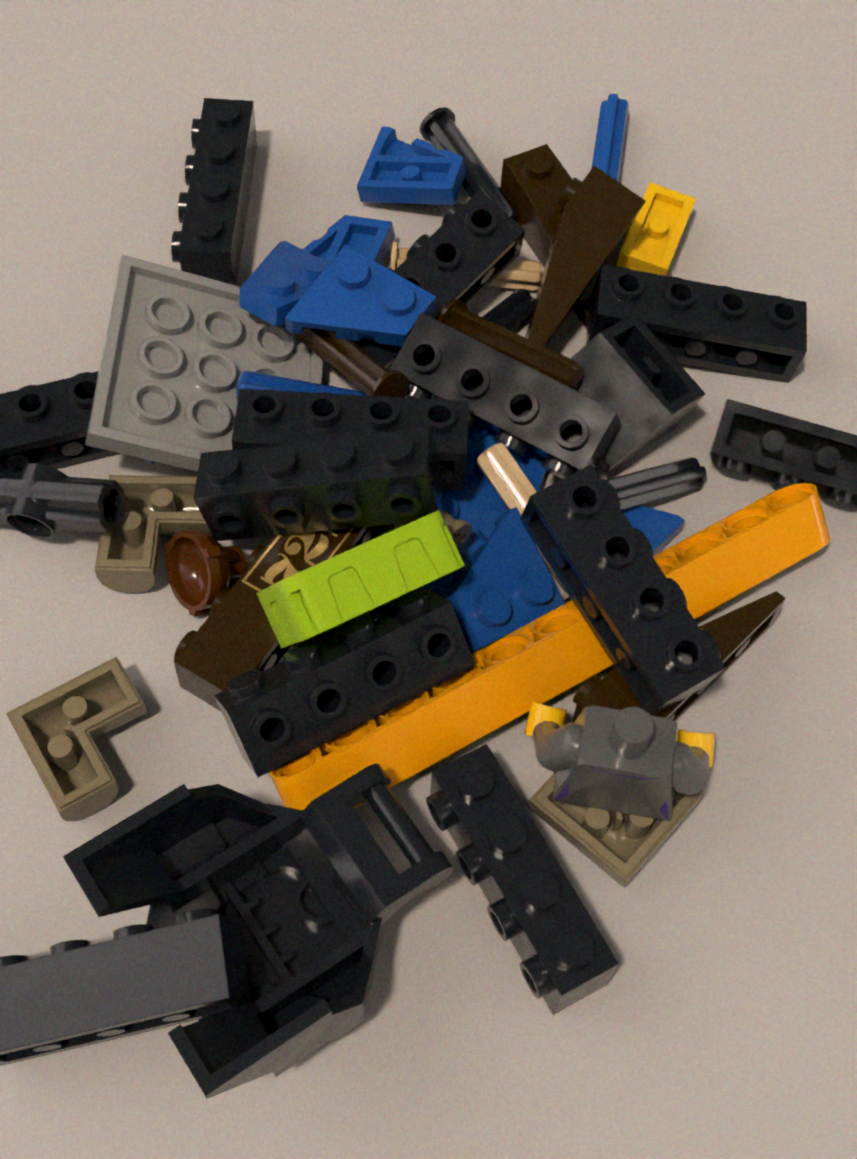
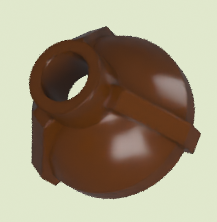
(200, 569)

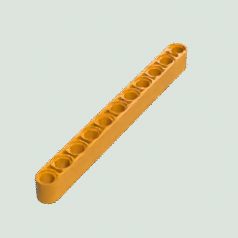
(557, 651)

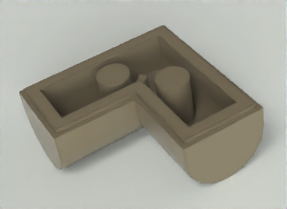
(153, 508)
(61, 734)
(609, 838)

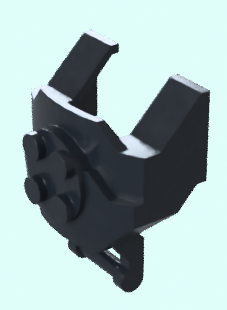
(299, 885)

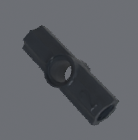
(50, 500)

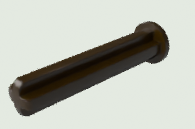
(512, 344)
(355, 364)

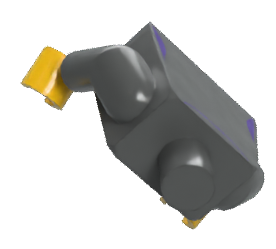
(620, 758)

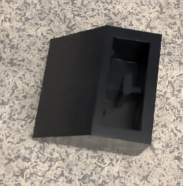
(640, 381)

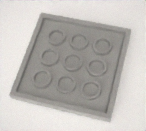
(176, 364)

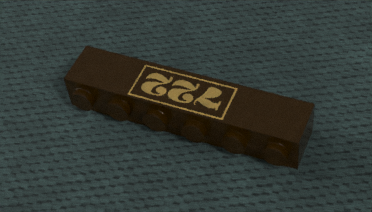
(238, 631)

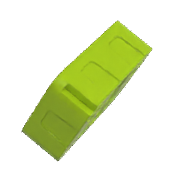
(360, 579)

